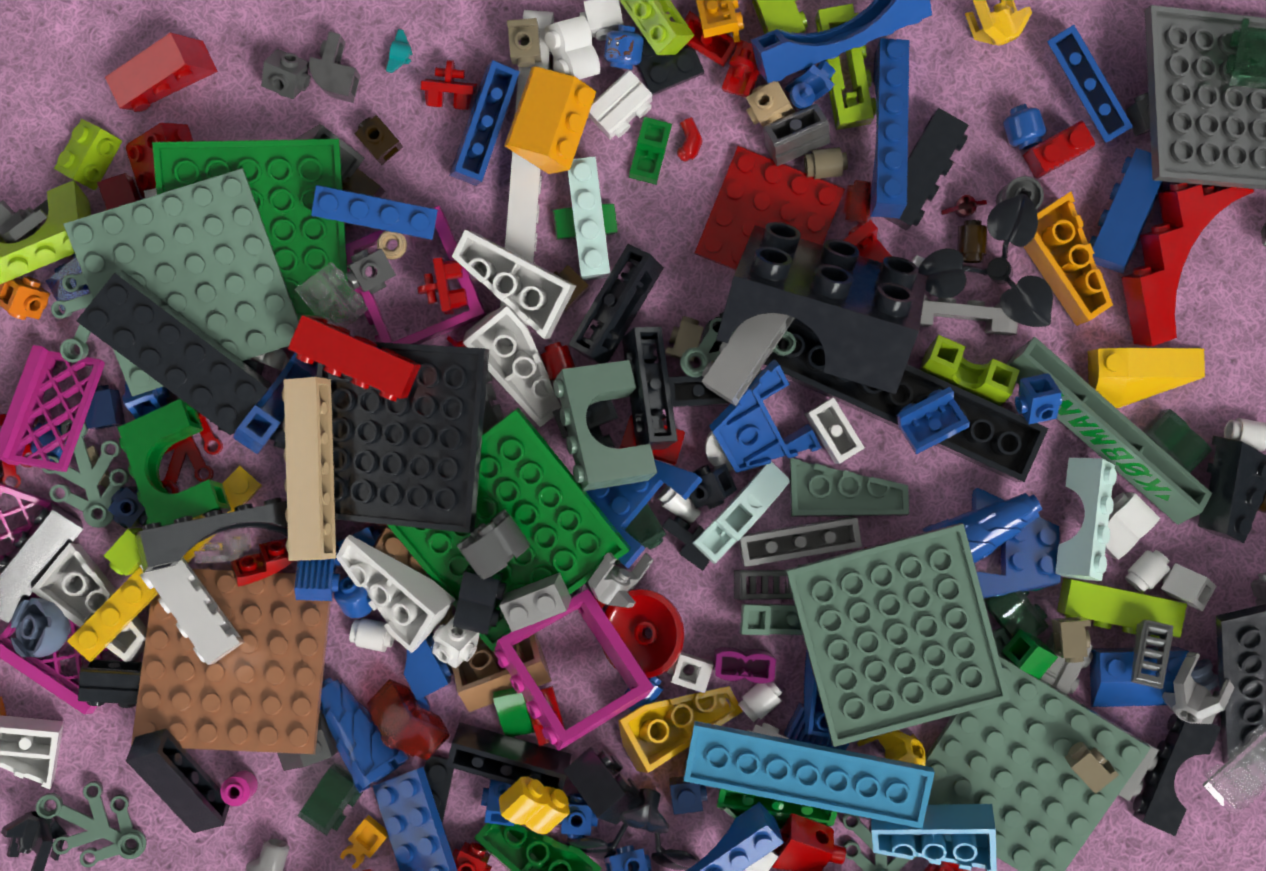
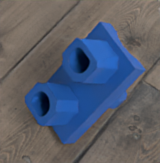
(811, 85)

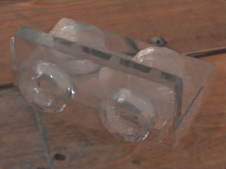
(332, 296)
(233, 547)

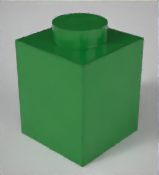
(1029, 654)

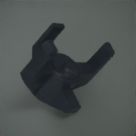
(33, 834)

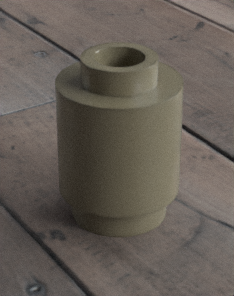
(825, 163)

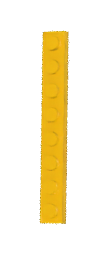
(135, 594)

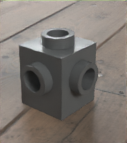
(285, 74)
(380, 271)

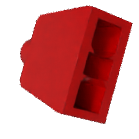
(807, 846)

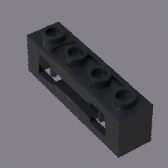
(617, 305)
(652, 388)

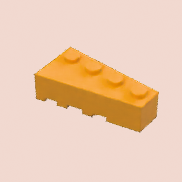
(1067, 261)

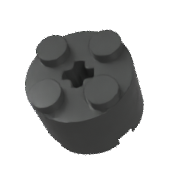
(493, 545)

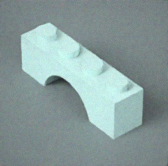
(588, 219)
(1085, 553)

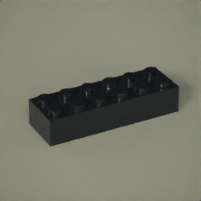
(174, 351)

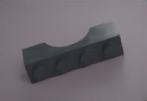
(1159, 803)

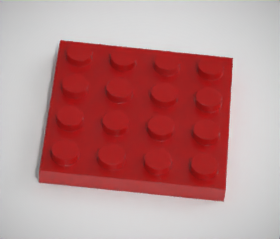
(764, 193)

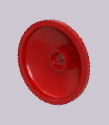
(659, 614)

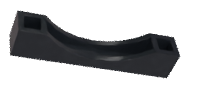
(166, 545)

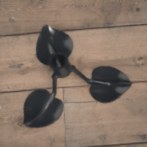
(1014, 223)
(643, 817)

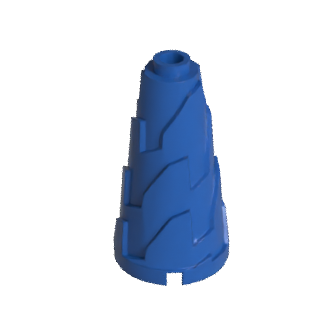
(995, 523)
(357, 736)

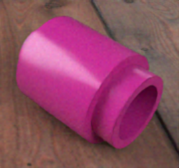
(246, 785)

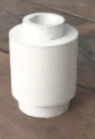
(1247, 431)
(1147, 571)
(370, 635)
(760, 700)

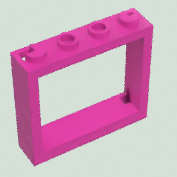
(374, 314)
(612, 645)

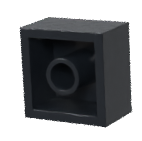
(603, 784)

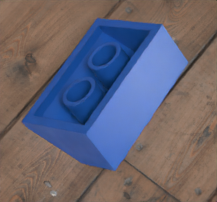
(1112, 678)

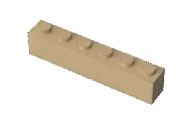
(309, 469)

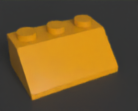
(550, 119)

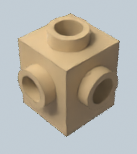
(768, 104)

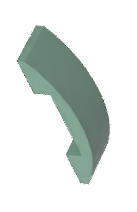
(769, 619)

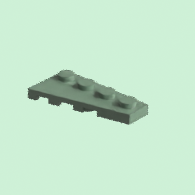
(833, 492)

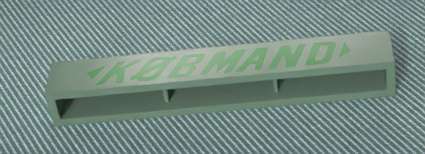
(1115, 436)

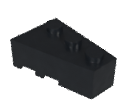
(1236, 489)

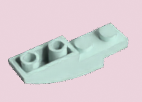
(742, 512)

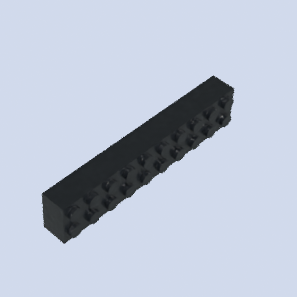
(995, 435)

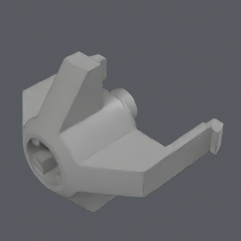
(612, 583)
(1192, 700)

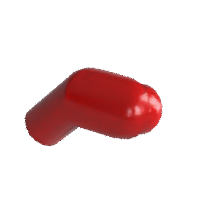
(692, 142)

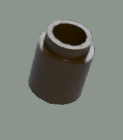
(972, 241)

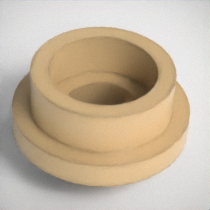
(385, 238)

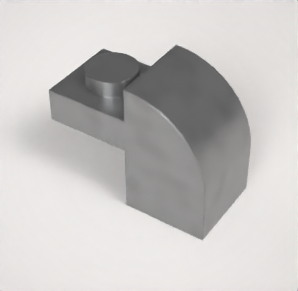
(331, 76)

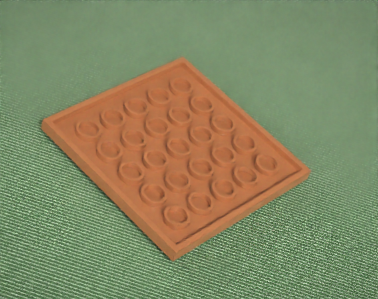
(255, 696)

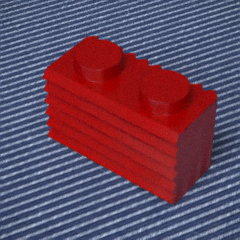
(1059, 149)

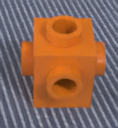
(23, 298)

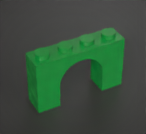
(145, 444)

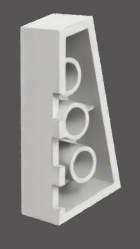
(522, 285)
(80, 590)
(194, 610)

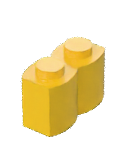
(534, 805)

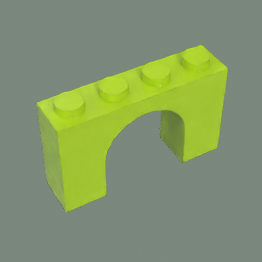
(51, 240)

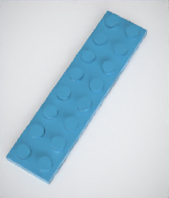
(809, 774)

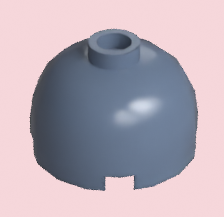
(39, 628)

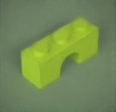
(989, 381)

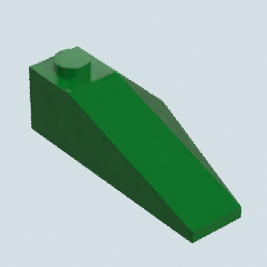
(529, 851)

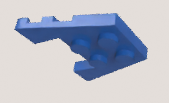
(748, 431)
(625, 501)
(1026, 559)

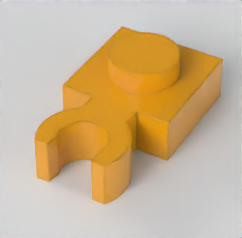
(365, 840)

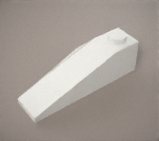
(515, 362)
(402, 595)

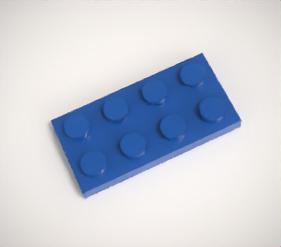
(414, 823)

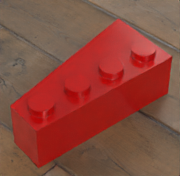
(354, 357)

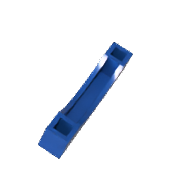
(787, 52)
(891, 145)
(422, 668)
(746, 842)

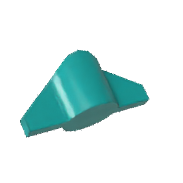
(399, 52)

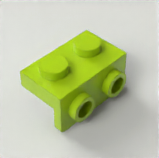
(88, 154)

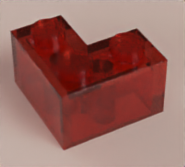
(405, 723)

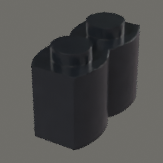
(478, 602)

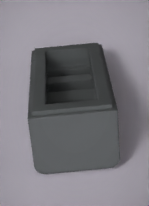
(740, 585)
(1163, 643)

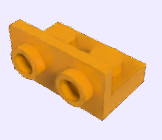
(720, 18)

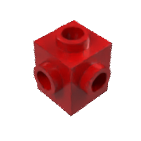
(471, 858)

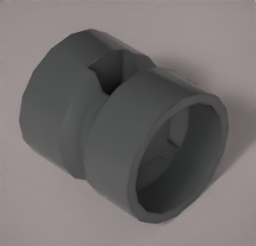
(1022, 185)

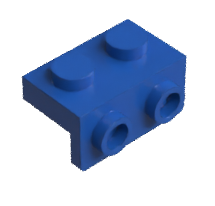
(932, 420)

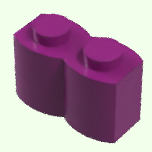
(753, 664)

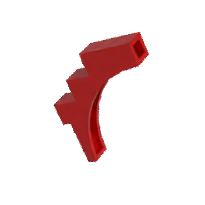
(1153, 287)

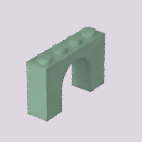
(597, 464)

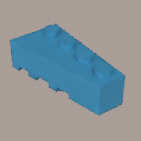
(949, 834)

